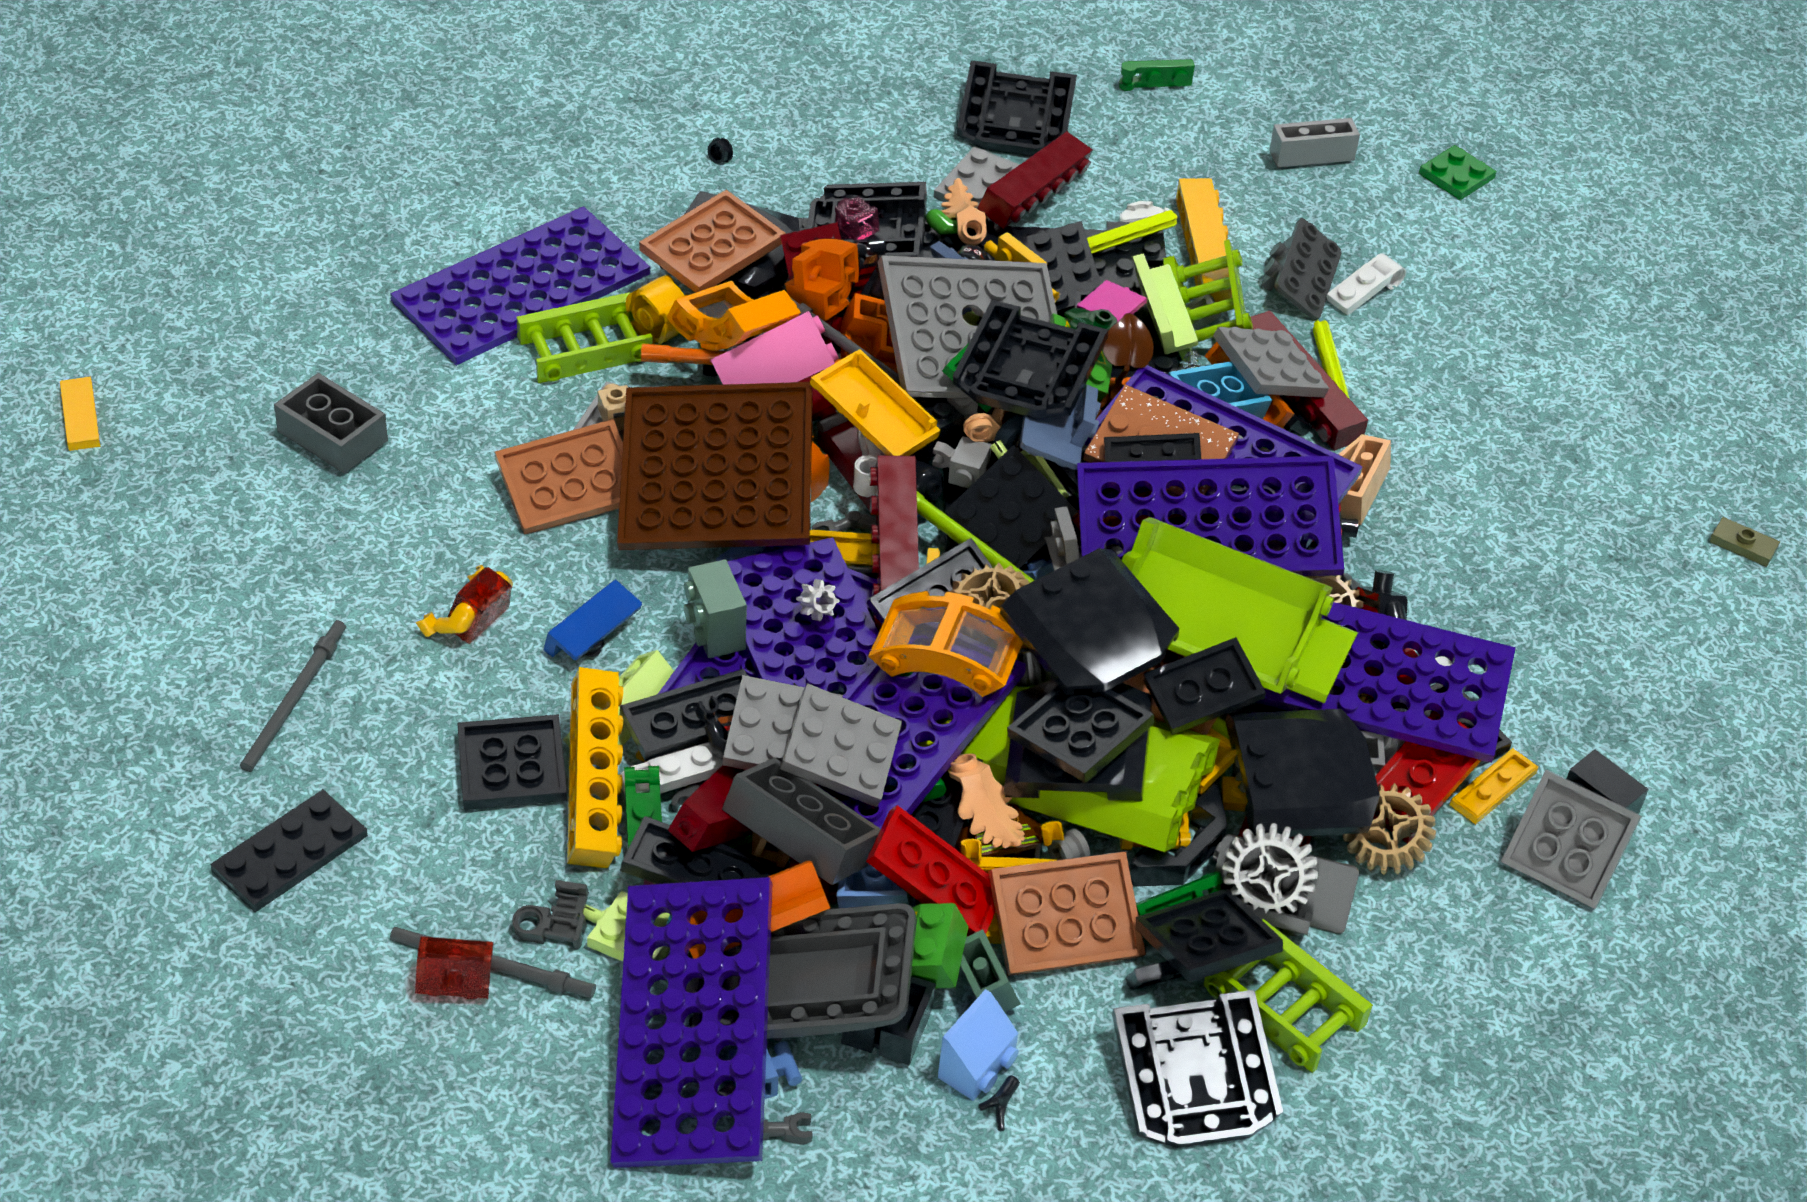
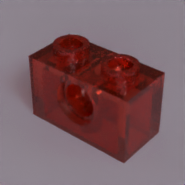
(441, 955)

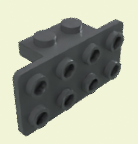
(1303, 268)
(1326, 907)

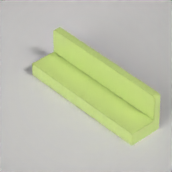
(1165, 306)
(640, 680)

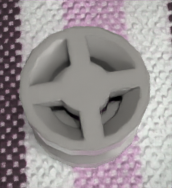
(1071, 847)

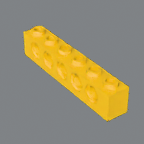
(586, 844)

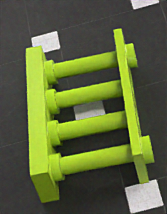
(1181, 274)
(577, 318)
(1320, 987)

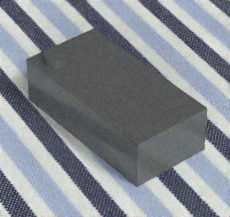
(801, 820)

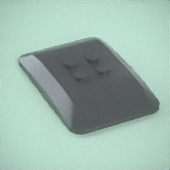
(836, 972)

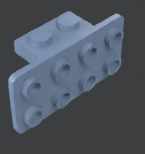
(1063, 437)

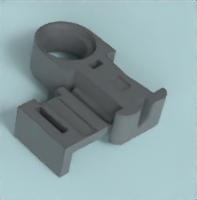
(563, 919)

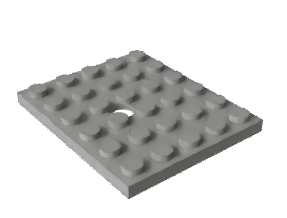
(926, 307)

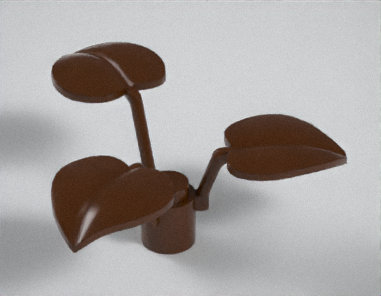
(1127, 345)

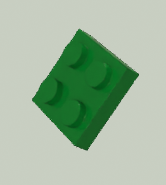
(1457, 172)

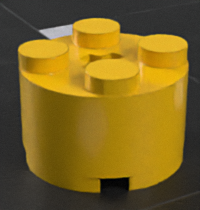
(651, 306)

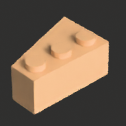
(1375, 458)

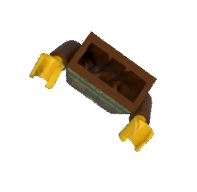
(1035, 833)

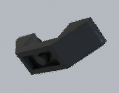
(1164, 869)

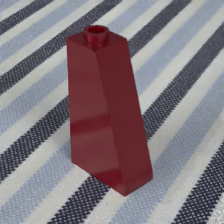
(843, 450)
(701, 818)

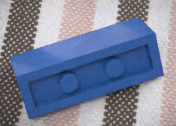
(592, 621)

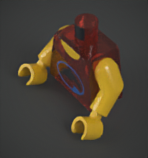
(474, 606)

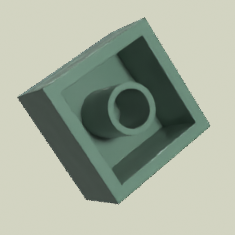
(716, 608)

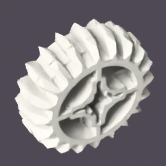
(1284, 866)

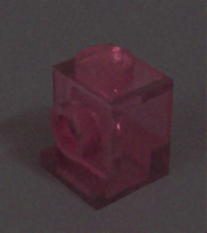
(851, 212)

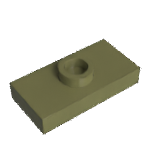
(1744, 541)

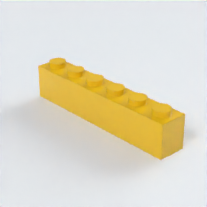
(1203, 228)

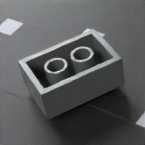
(331, 422)

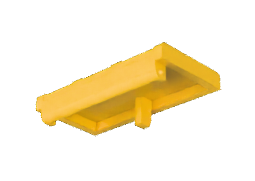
(876, 405)

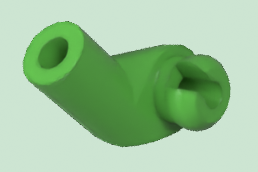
(941, 223)

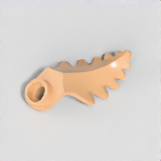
(967, 216)
(983, 426)
(985, 803)

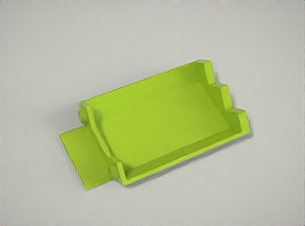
(1229, 594)
(1170, 784)

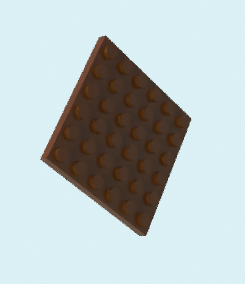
(716, 466)

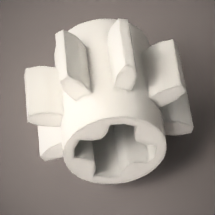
(824, 606)

